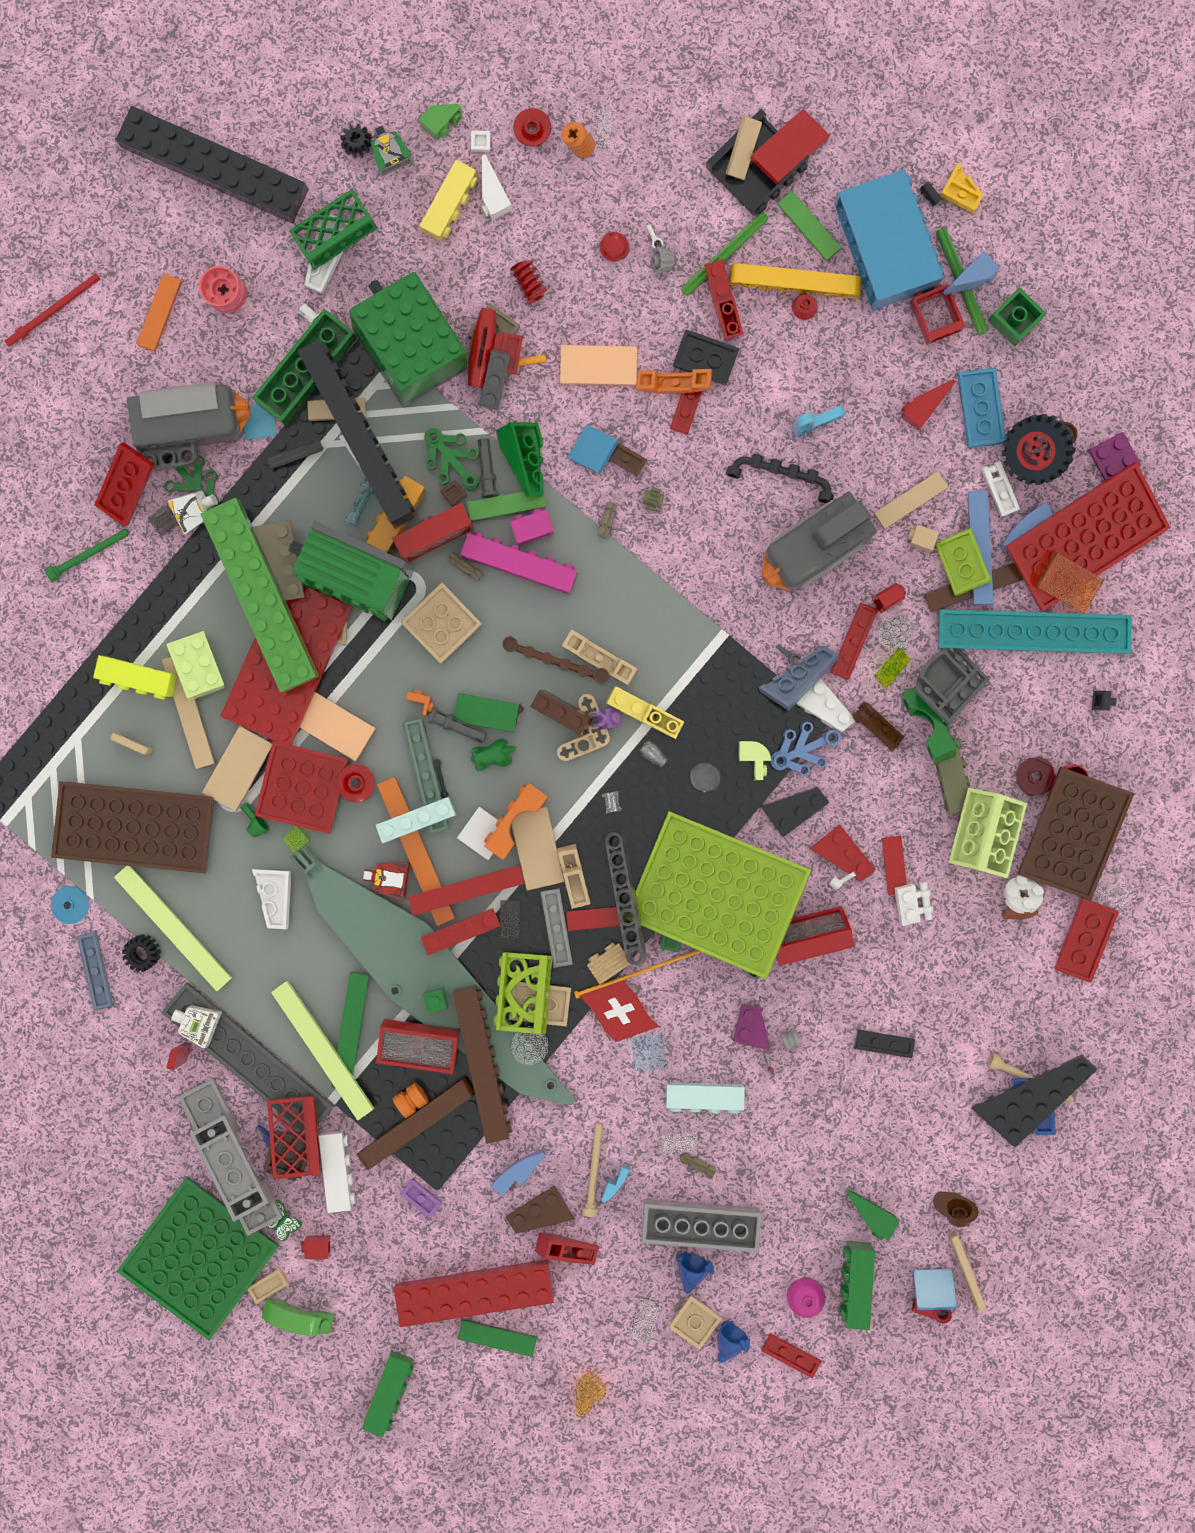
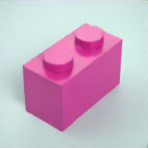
(532, 526)

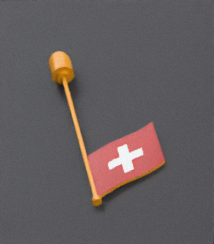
(619, 1006)

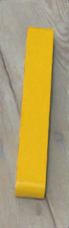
(795, 280)

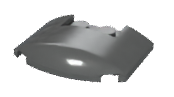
(949, 684)

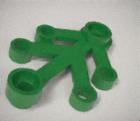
(449, 456)
(193, 484)

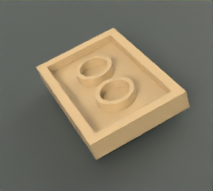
(557, 1007)

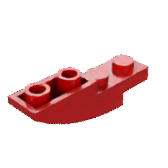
(723, 299)

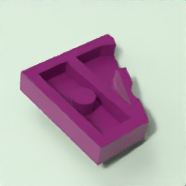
(751, 1027)

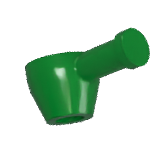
(257, 825)

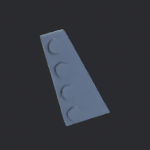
(800, 678)

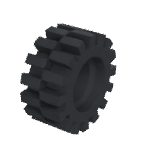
(132, 957)

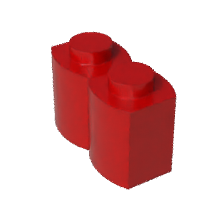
(889, 597)

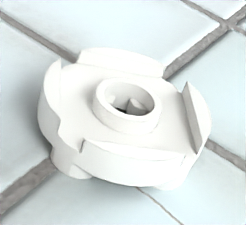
(1030, 888)

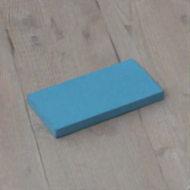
(981, 407)

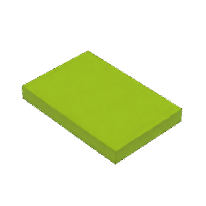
(963, 562)

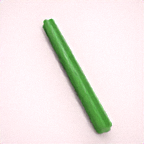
(727, 251)
(957, 269)

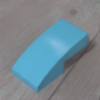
(612, 1187)

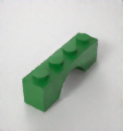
(940, 744)

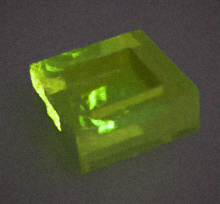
(296, 839)

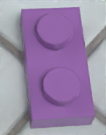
(421, 1198)

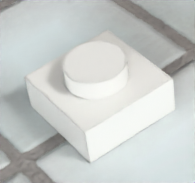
(480, 141)

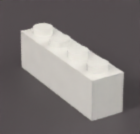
(336, 1171)

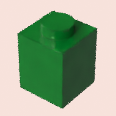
(435, 1000)

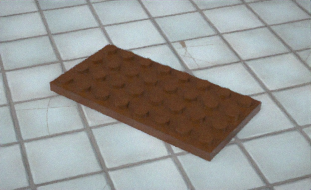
(132, 827)

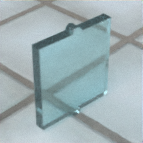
(648, 1052)

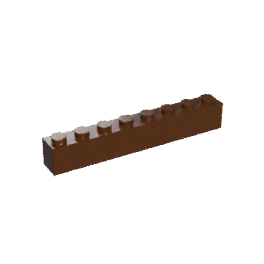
(481, 1063)

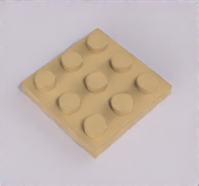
(441, 623)

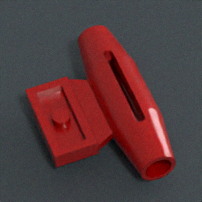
(482, 343)

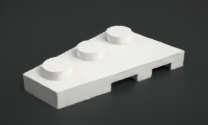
(275, 896)

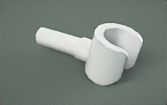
(654, 238)
(835, 883)

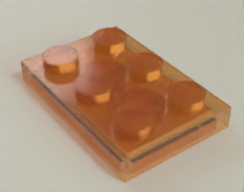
(1069, 582)

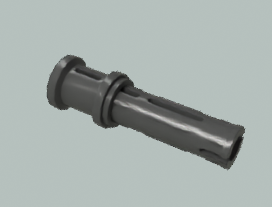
(487, 476)
(449, 722)

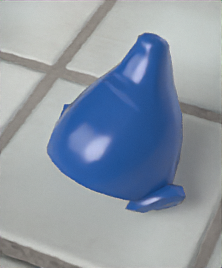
(693, 1270)
(731, 1341)

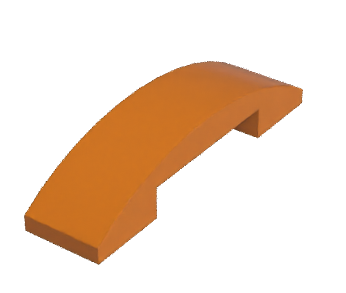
(674, 383)

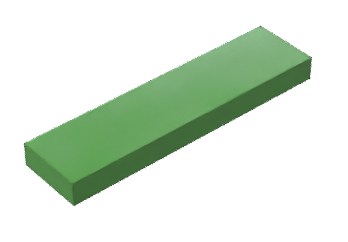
(809, 226)
(503, 505)

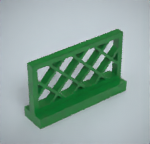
(340, 239)

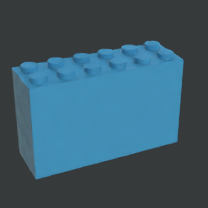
(888, 239)

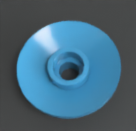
(79, 904)

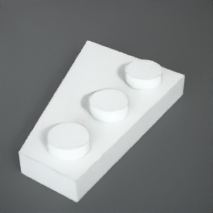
(826, 706)

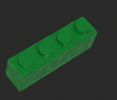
(387, 1394)

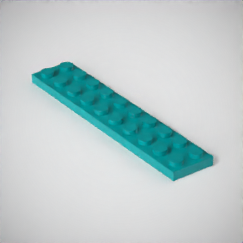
(1034, 631)

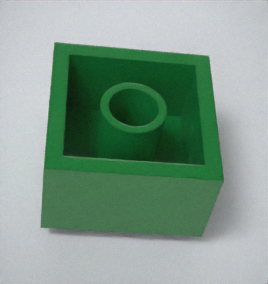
(1017, 316)

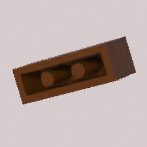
(562, 712)

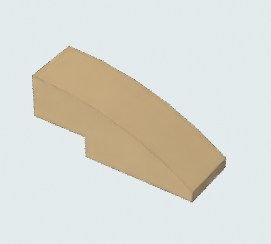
(573, 876)

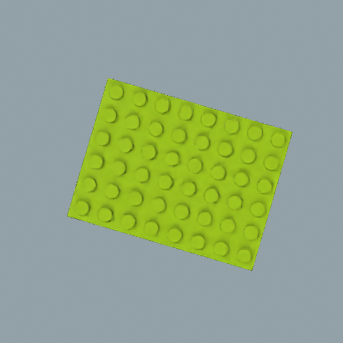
(719, 894)

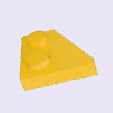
(962, 190)

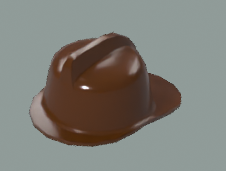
(956, 1208)

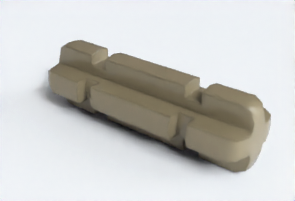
(607, 519)
(465, 566)
(698, 1164)

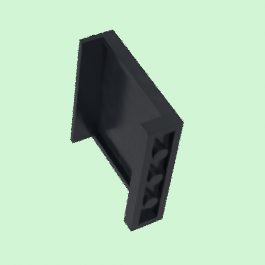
(757, 186)

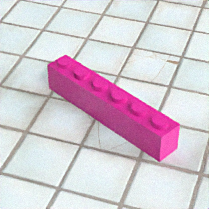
(519, 563)

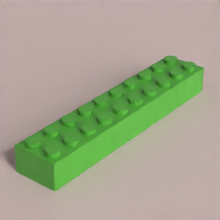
(259, 595)

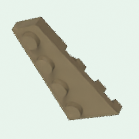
(275, 543)

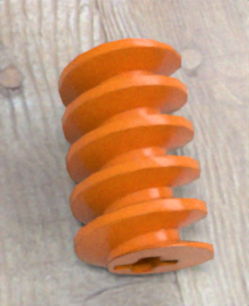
(578, 139)

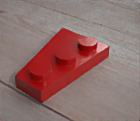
(843, 853)

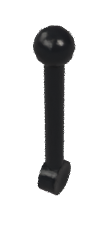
(437, 763)

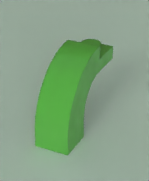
(294, 1320)

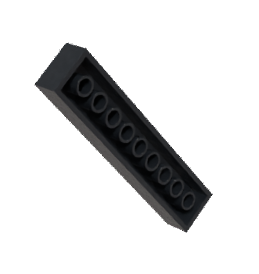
(212, 164)
(355, 431)

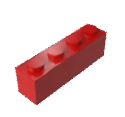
(460, 931)

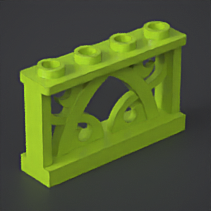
(539, 1015)

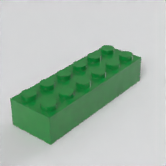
(290, 381)

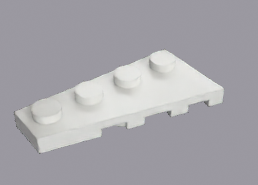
(319, 278)

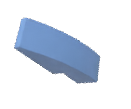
(1027, 523)
(517, 1172)

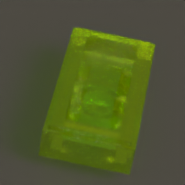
(892, 667)

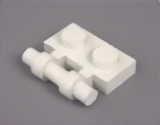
(907, 903)

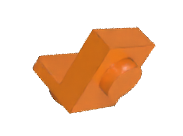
(418, 696)

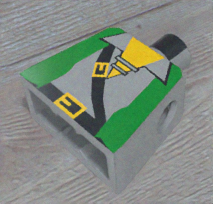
(389, 151)

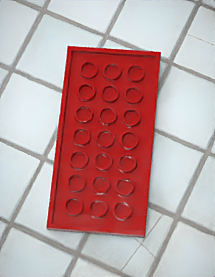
(1091, 530)
(255, 695)

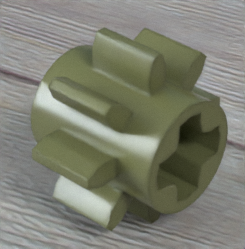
(653, 499)

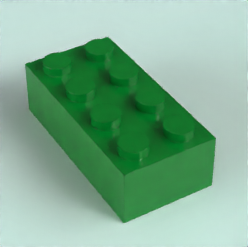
(858, 1285)

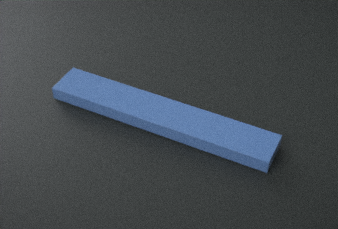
(979, 523)

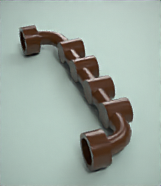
(600, 675)

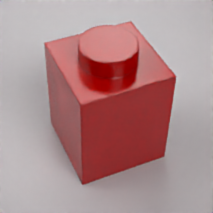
(316, 1247)

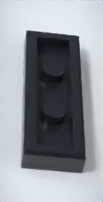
(884, 1043)

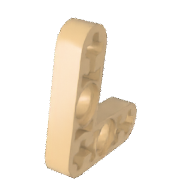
(590, 738)

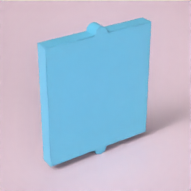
(259, 424)

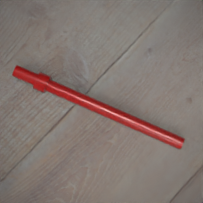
(22, 332)

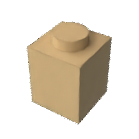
(922, 538)

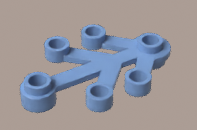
(801, 749)

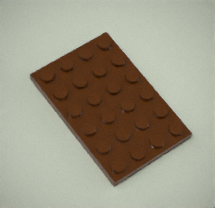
(1075, 833)

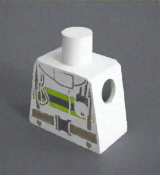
(197, 1024)

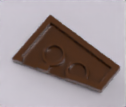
(541, 1211)

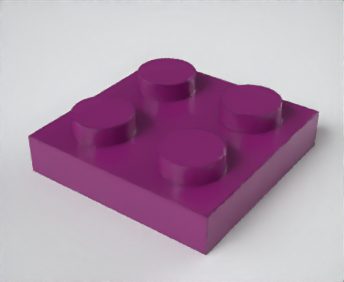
(1113, 455)

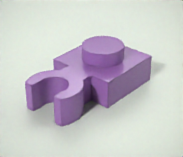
(607, 718)

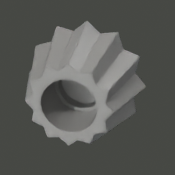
(662, 260)

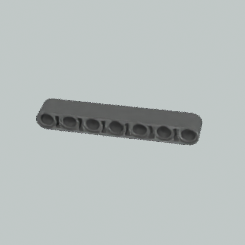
(632, 906)

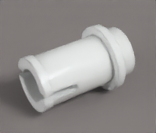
(307, 313)

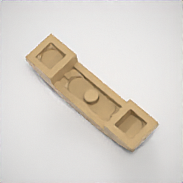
(599, 657)

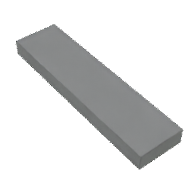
(556, 928)

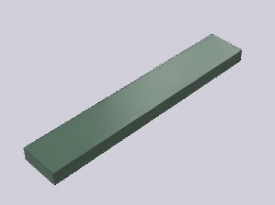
(424, 767)

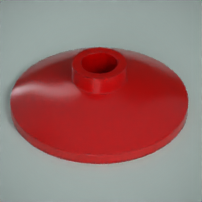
(532, 118)
(364, 779)

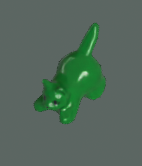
(496, 754)

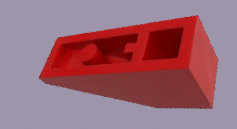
(923, 406)
(565, 1249)

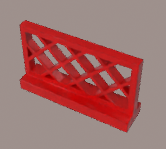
(311, 1137)

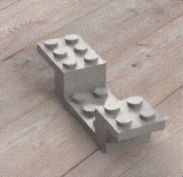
(226, 1158)

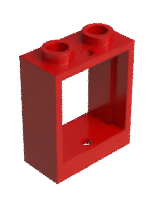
(957, 325)

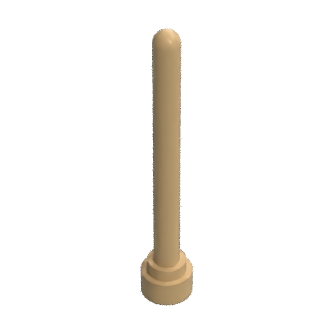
(998, 1063)
(590, 1209)

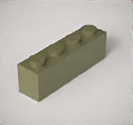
(953, 781)

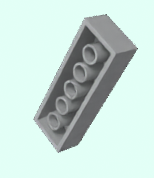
(701, 1225)

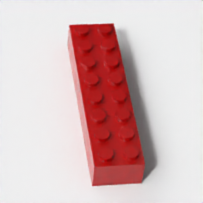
(473, 1293)

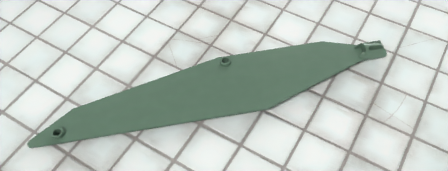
(392, 952)

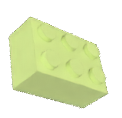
(195, 666)

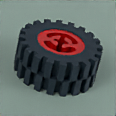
(1028, 431)

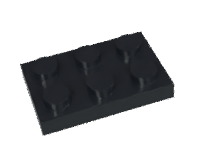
(706, 353)

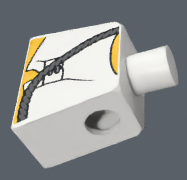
(188, 509)

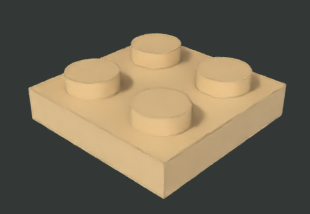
(695, 1322)

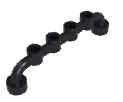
(776, 468)

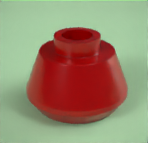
(802, 309)

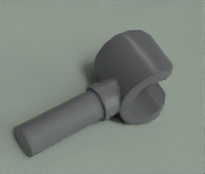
(787, 654)

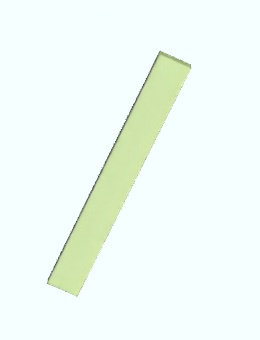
(173, 927)
(322, 1050)

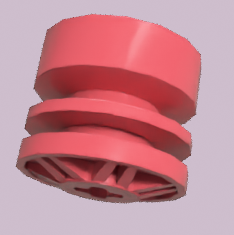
(217, 280)

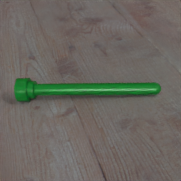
(54, 572)

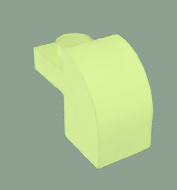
(754, 752)

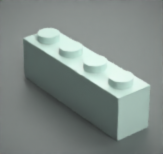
(416, 820)
(705, 1096)

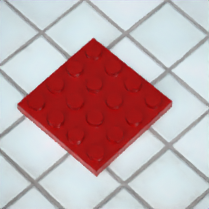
(300, 787)

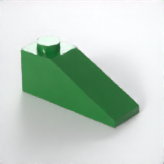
(878, 1219)

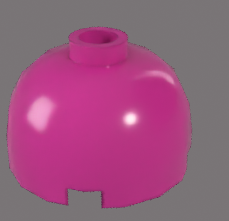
(806, 1297)

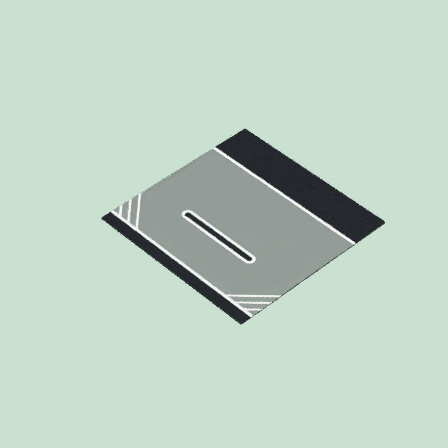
(615, 602)

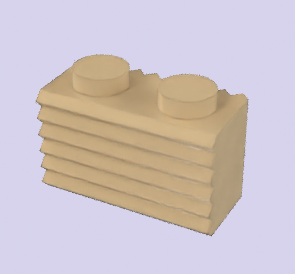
(608, 963)

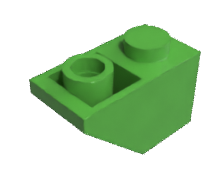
(437, 117)

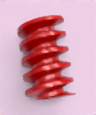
(528, 281)

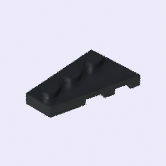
(794, 810)

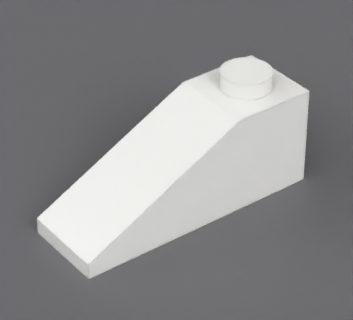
(493, 195)

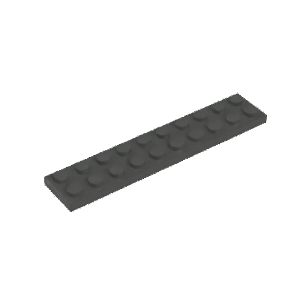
(250, 1059)

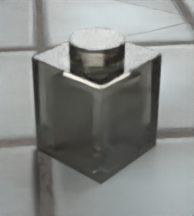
(164, 520)

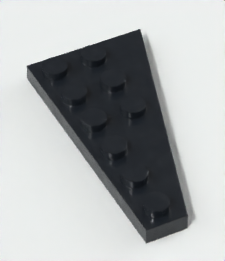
(1028, 1104)

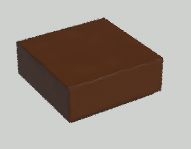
(453, 493)

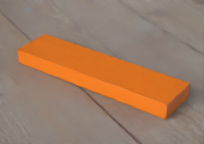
(159, 312)

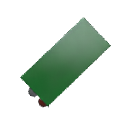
(487, 712)

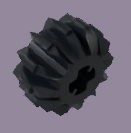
(348, 140)

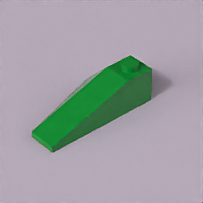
(521, 448)

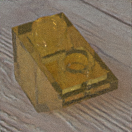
(588, 1391)

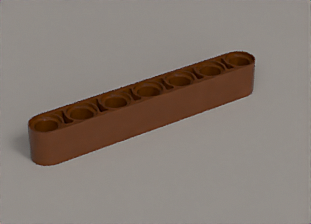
(416, 1123)

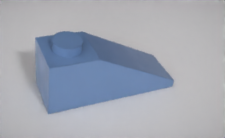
(975, 275)

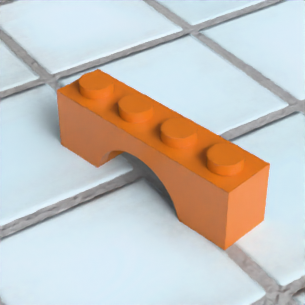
(501, 841)

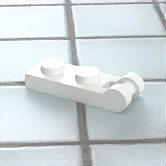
(1000, 489)

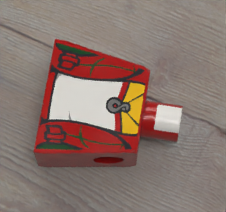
(389, 878)

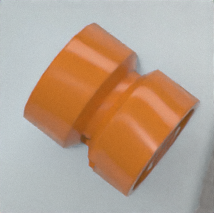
(410, 1100)

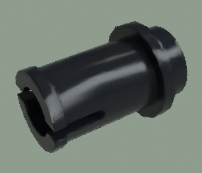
(930, 193)

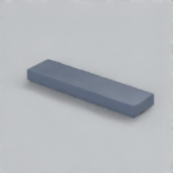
(95, 971)

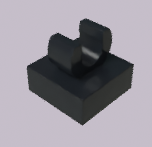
(1102, 700)

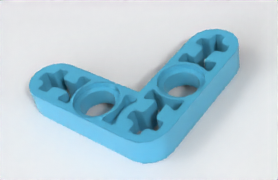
(808, 422)

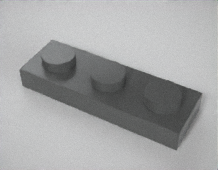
(495, 379)

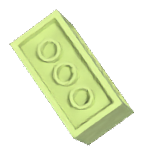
(988, 832)

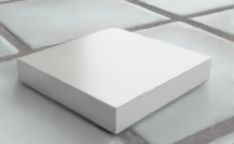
(477, 830)

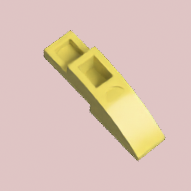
(645, 712)

